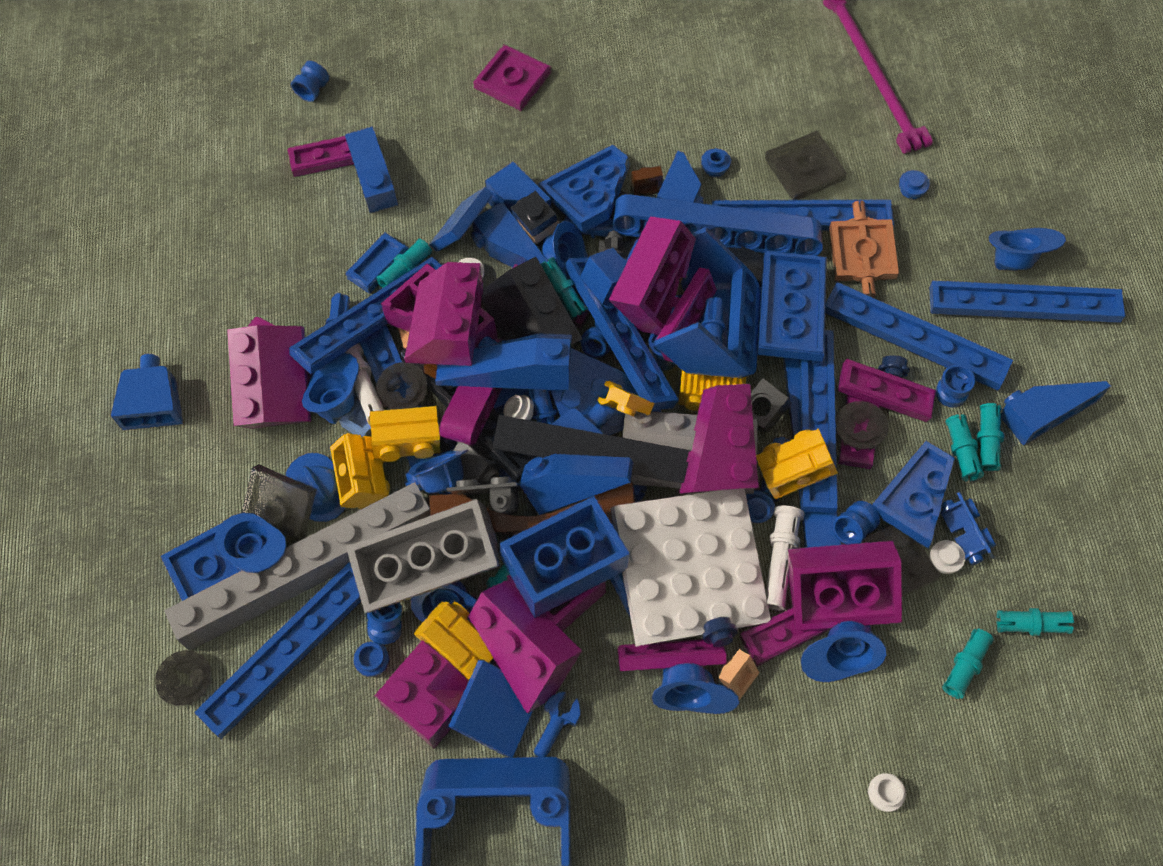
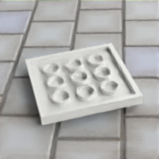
(690, 564)

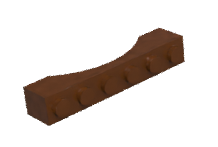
(514, 525)

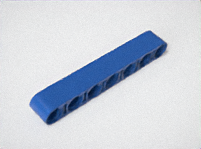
(732, 226)

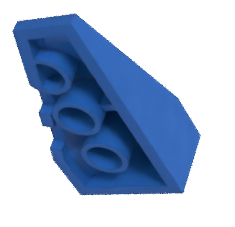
(518, 363)

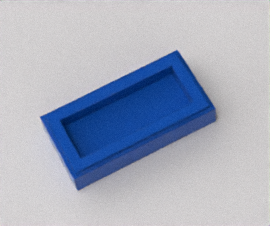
(375, 262)

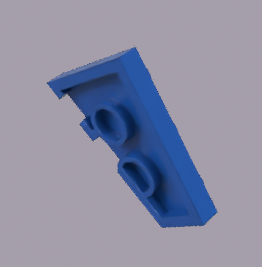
(916, 494)

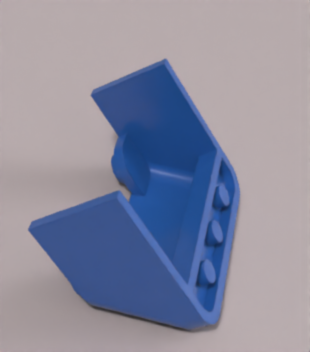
(695, 347)
(535, 777)

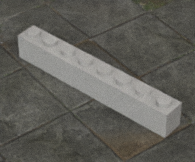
(299, 569)

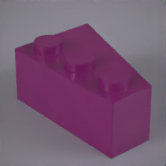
(653, 274)
(400, 306)
(723, 442)
(527, 649)

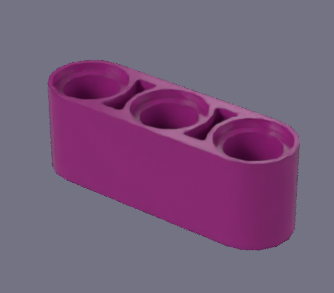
(468, 413)

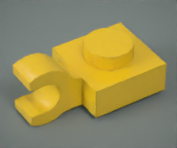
(625, 401)

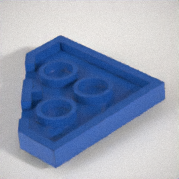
(589, 188)
(587, 385)

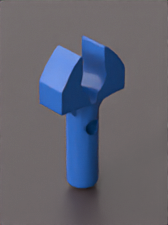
(556, 723)

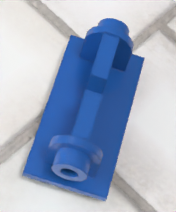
(974, 541)

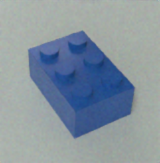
(564, 556)

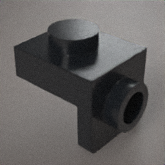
(534, 214)

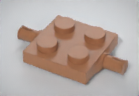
(863, 249)

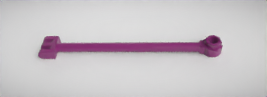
(910, 136)

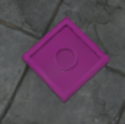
(512, 77)

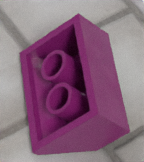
(446, 316)
(265, 378)
(845, 585)

